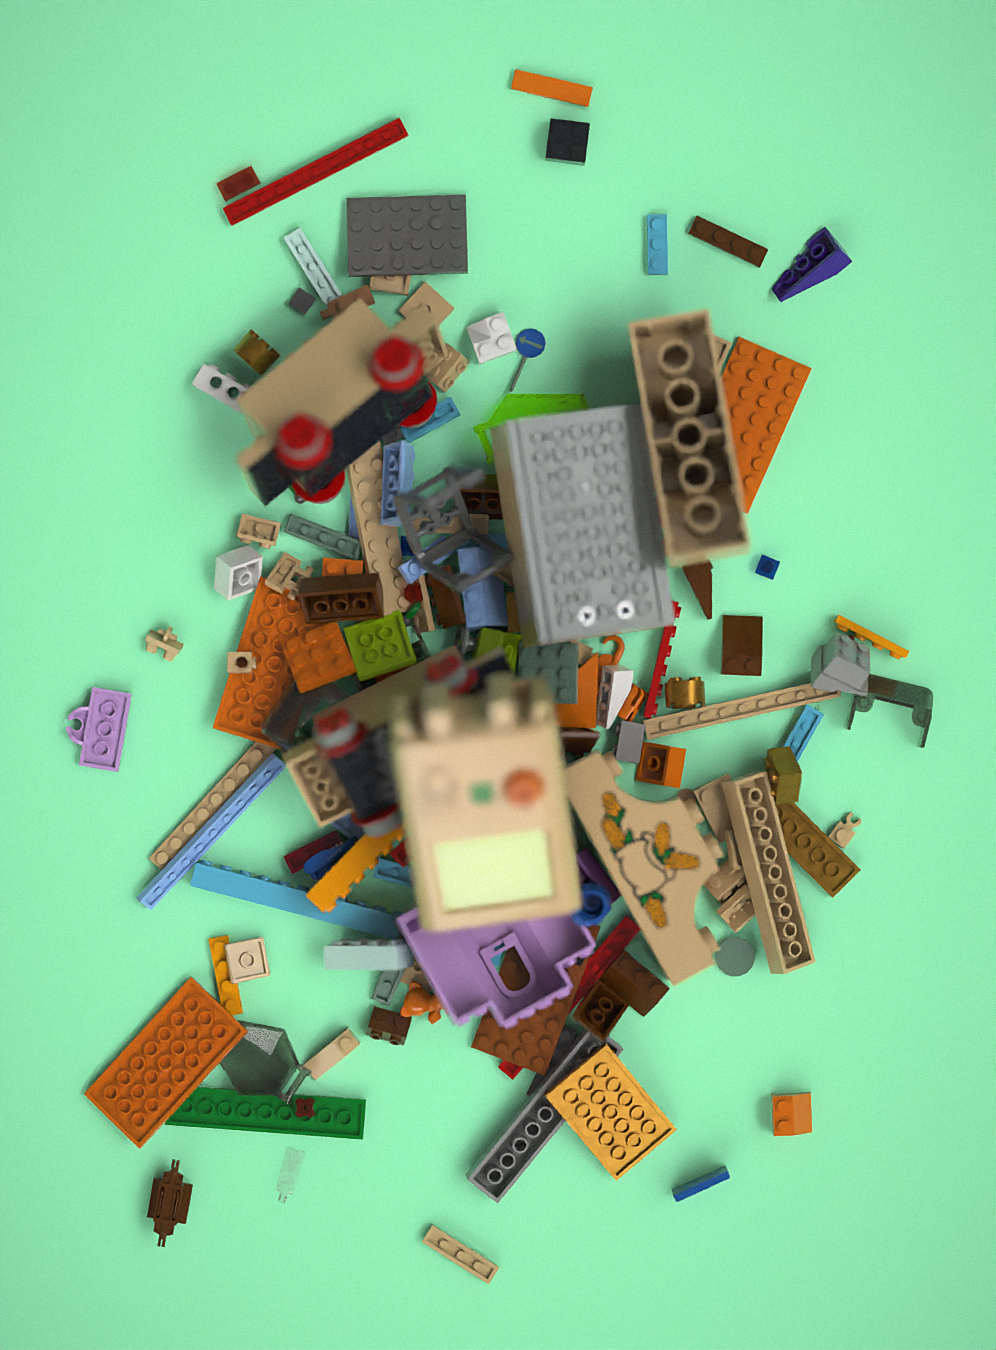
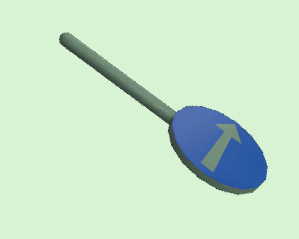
(529, 344)

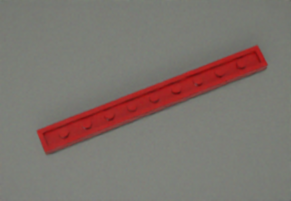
(315, 172)
(595, 968)

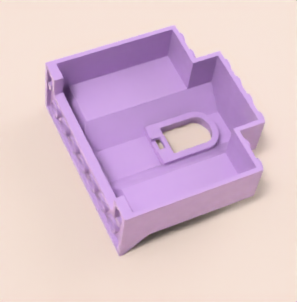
(466, 979)

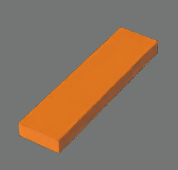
(551, 88)

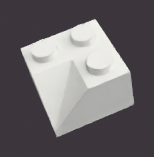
(491, 338)
(237, 572)

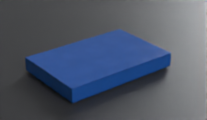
(701, 1184)

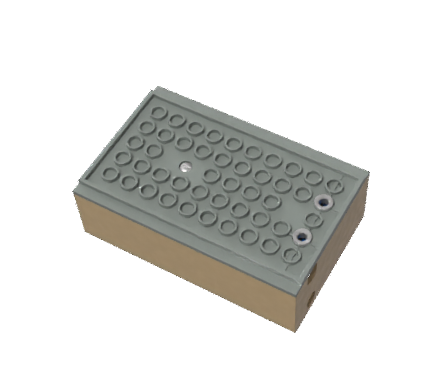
(582, 525)

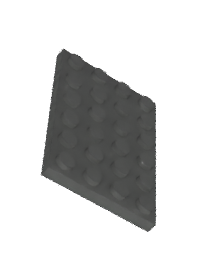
(407, 235)

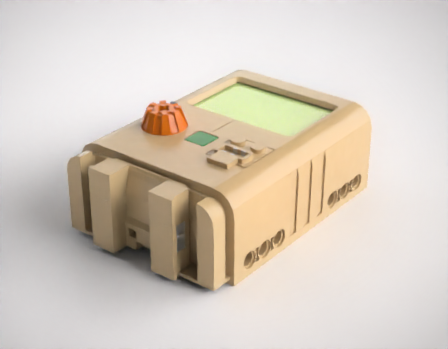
(484, 804)

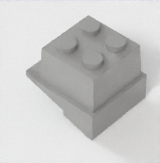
(841, 666)

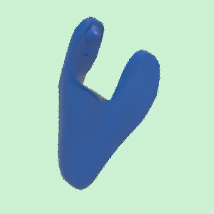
(325, 860)

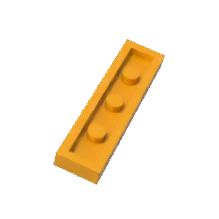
(878, 642)
(228, 992)

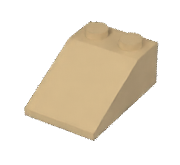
(714, 806)

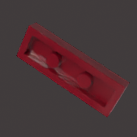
(297, 858)

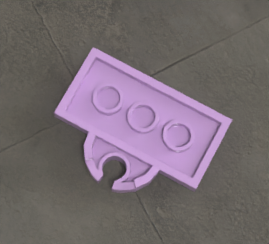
(102, 728)

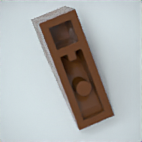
(700, 580)

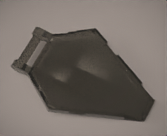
(264, 1063)

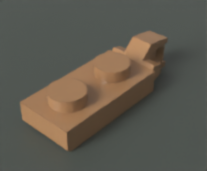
(341, 303)

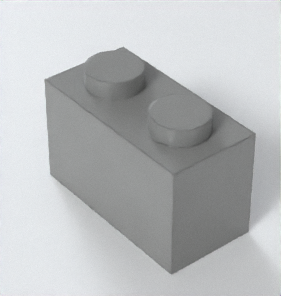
(629, 741)

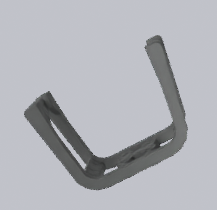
(428, 506)

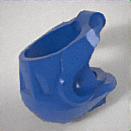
(594, 905)

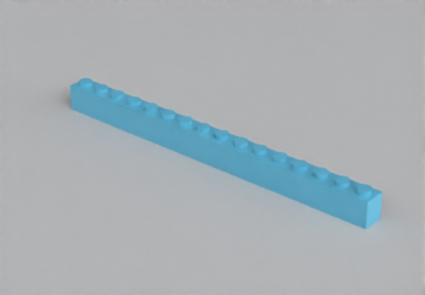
(294, 900)

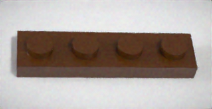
(728, 241)

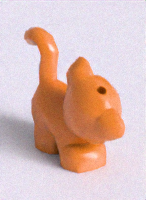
(418, 1001)

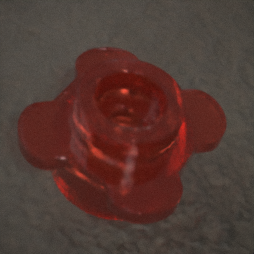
(413, 593)
(305, 1112)

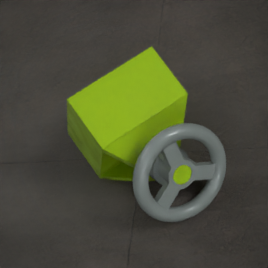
(486, 641)

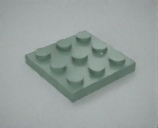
(555, 662)

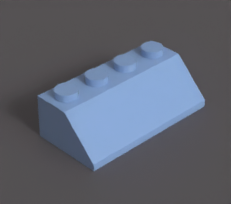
(396, 478)
(486, 599)

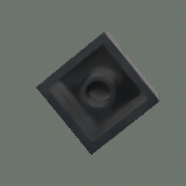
(567, 142)

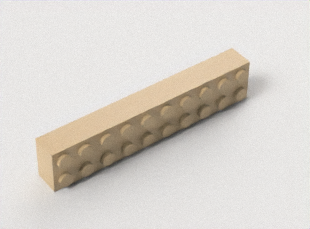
(768, 872)

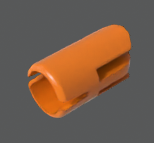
(632, 703)

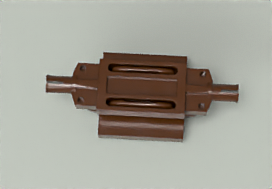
(169, 1202)

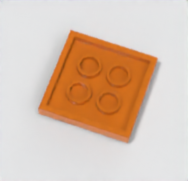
(318, 657)

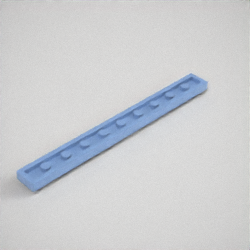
(211, 831)

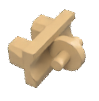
(164, 640)

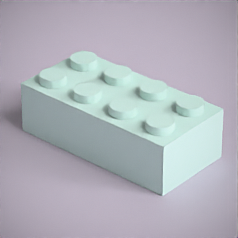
(368, 955)

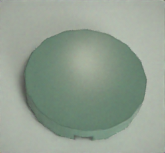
(735, 956)

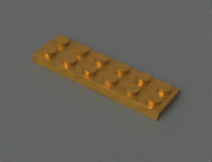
(815, 850)

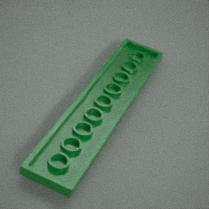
(227, 1110)

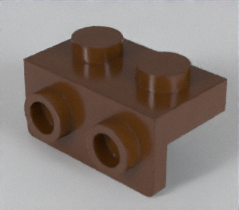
(388, 1026)

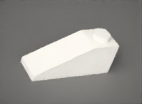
(613, 691)

